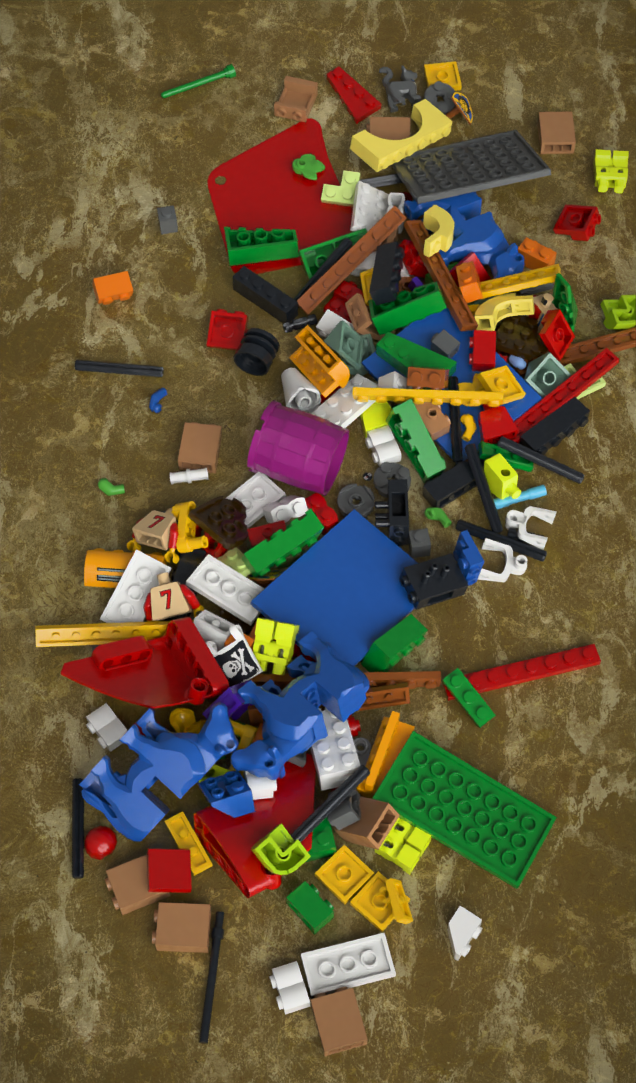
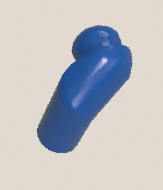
(155, 398)

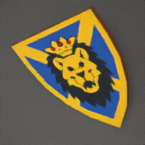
(462, 105)
(268, 578)

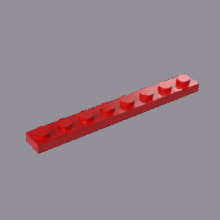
(566, 391)
(531, 669)

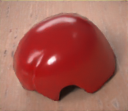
(100, 842)

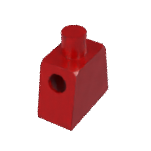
(496, 423)

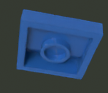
(468, 557)

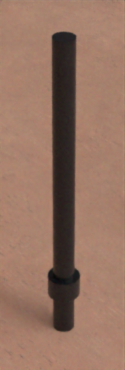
(217, 935)

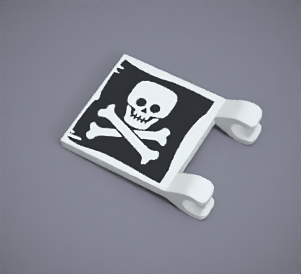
(236, 659)

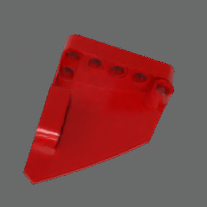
(155, 670)
(231, 838)

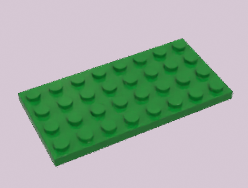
(465, 809)

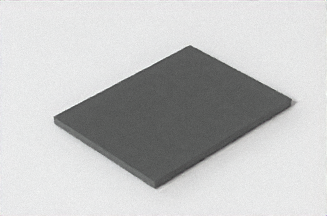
(470, 166)

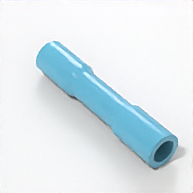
(529, 494)

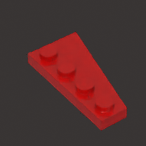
(353, 95)

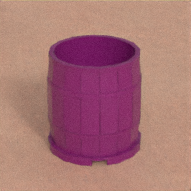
(298, 448)

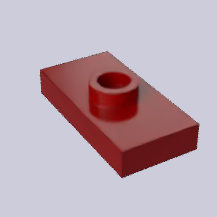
(264, 532)

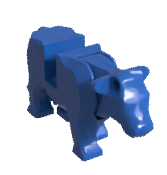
(473, 233)
(292, 715)
(171, 757)

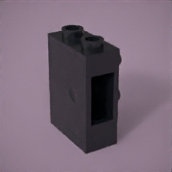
(397, 512)
(433, 581)

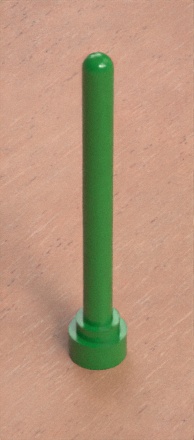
(228, 71)

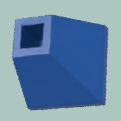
(229, 794)

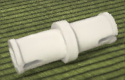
(189, 476)

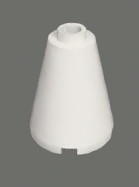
(299, 391)

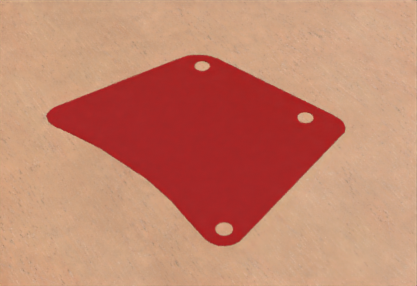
(269, 195)

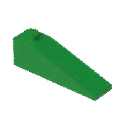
(314, 256)
(565, 300)

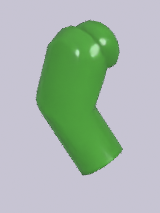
(109, 489)
(437, 514)

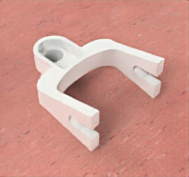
(518, 519)
(513, 565)

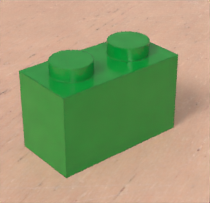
(310, 907)

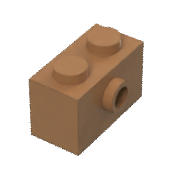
(434, 419)

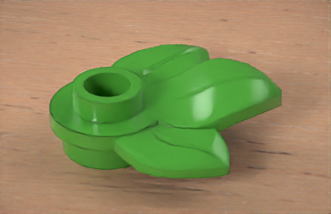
(308, 166)

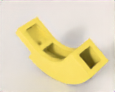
(442, 225)
(500, 307)

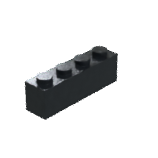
(386, 273)
(265, 295)
(556, 427)
(450, 484)
(186, 566)

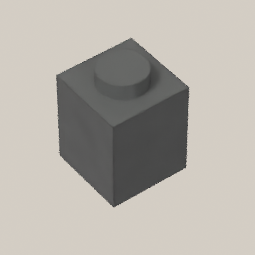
(167, 219)
(445, 344)
(419, 543)

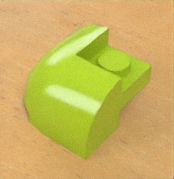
(620, 313)
(280, 852)

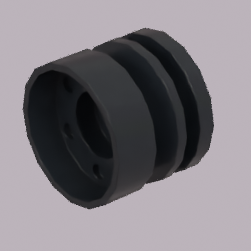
(256, 352)

